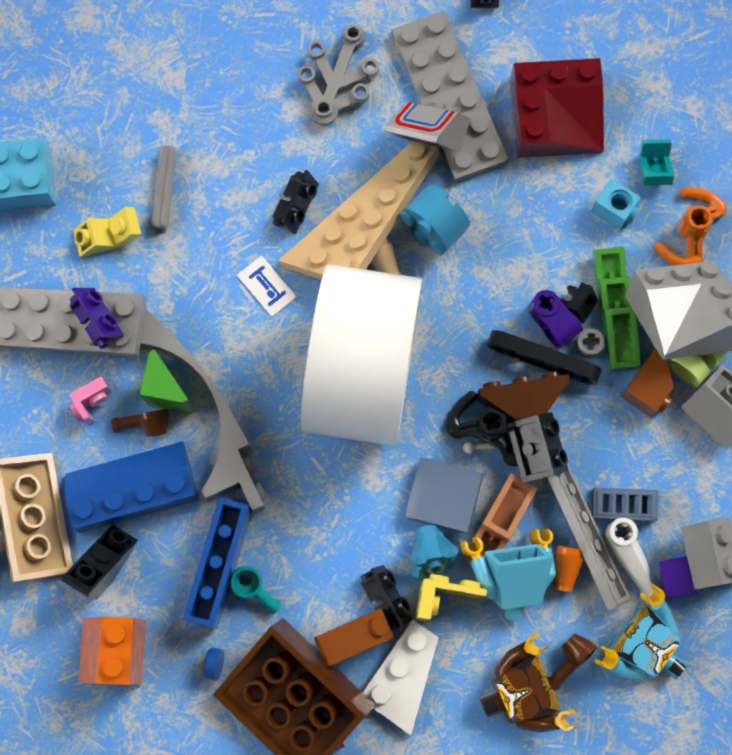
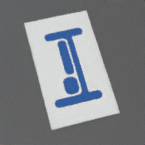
(266, 285)

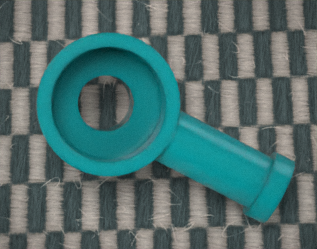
(253, 588)

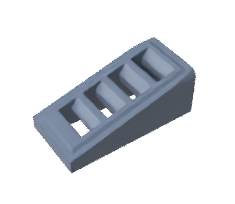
(637, 494)

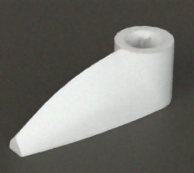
(630, 554)

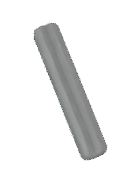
(163, 187)

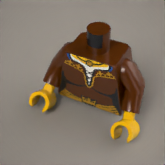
(526, 691)

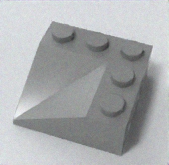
(683, 308)

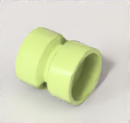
(696, 368)

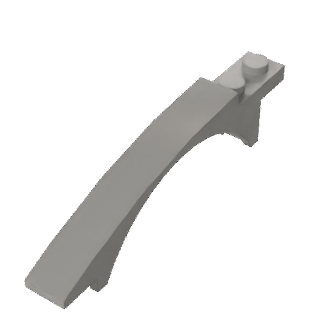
(230, 469)

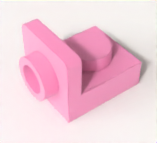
(90, 394)

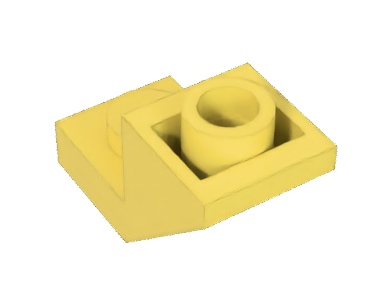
(103, 235)

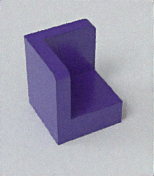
(676, 577)

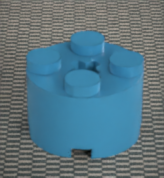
(435, 219)

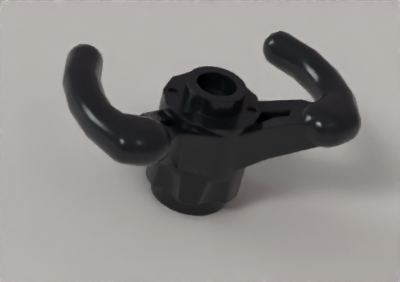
(490, 427)

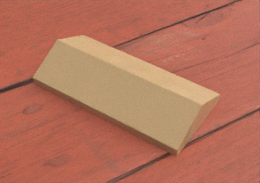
(33, 518)

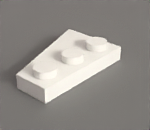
(403, 676)

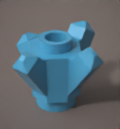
(431, 552)

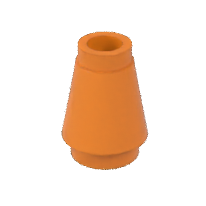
(567, 566)

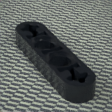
(544, 357)

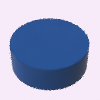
(213, 663)

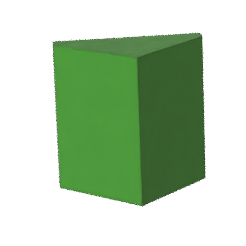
(161, 389)

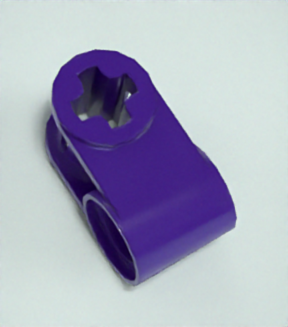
(556, 321)

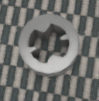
(596, 335)

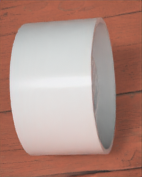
(360, 354)

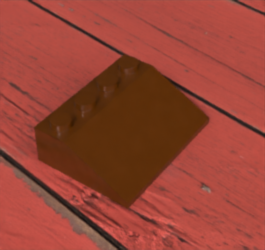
(291, 696)

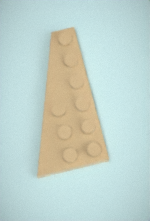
(365, 219)

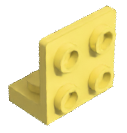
(429, 602)

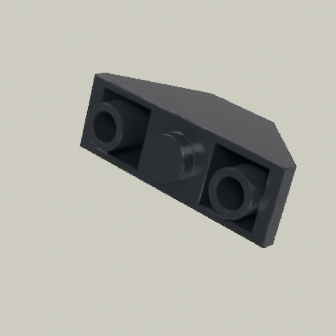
(100, 563)

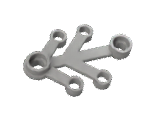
(336, 78)

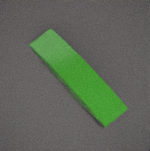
(616, 314)

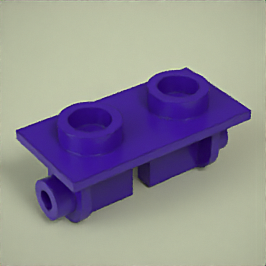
(88, 306)

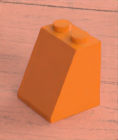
(112, 650)

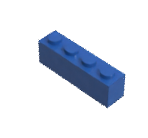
(217, 563)

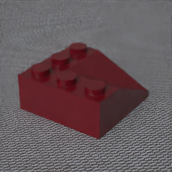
(558, 107)

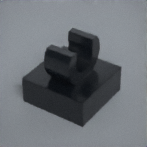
(582, 301)

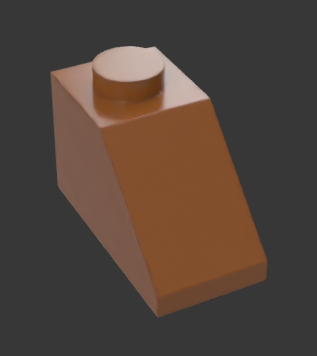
(650, 386)
(353, 637)

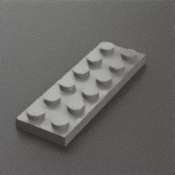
(444, 77)
(46, 322)

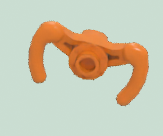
(694, 226)

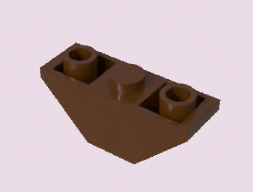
(523, 396)

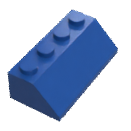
(129, 487)

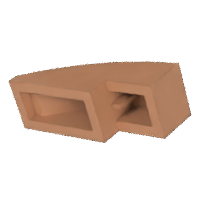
(503, 515)

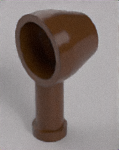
(152, 422)
(577, 651)

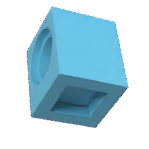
(616, 192)

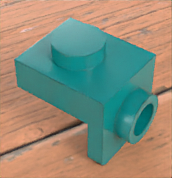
(655, 162)

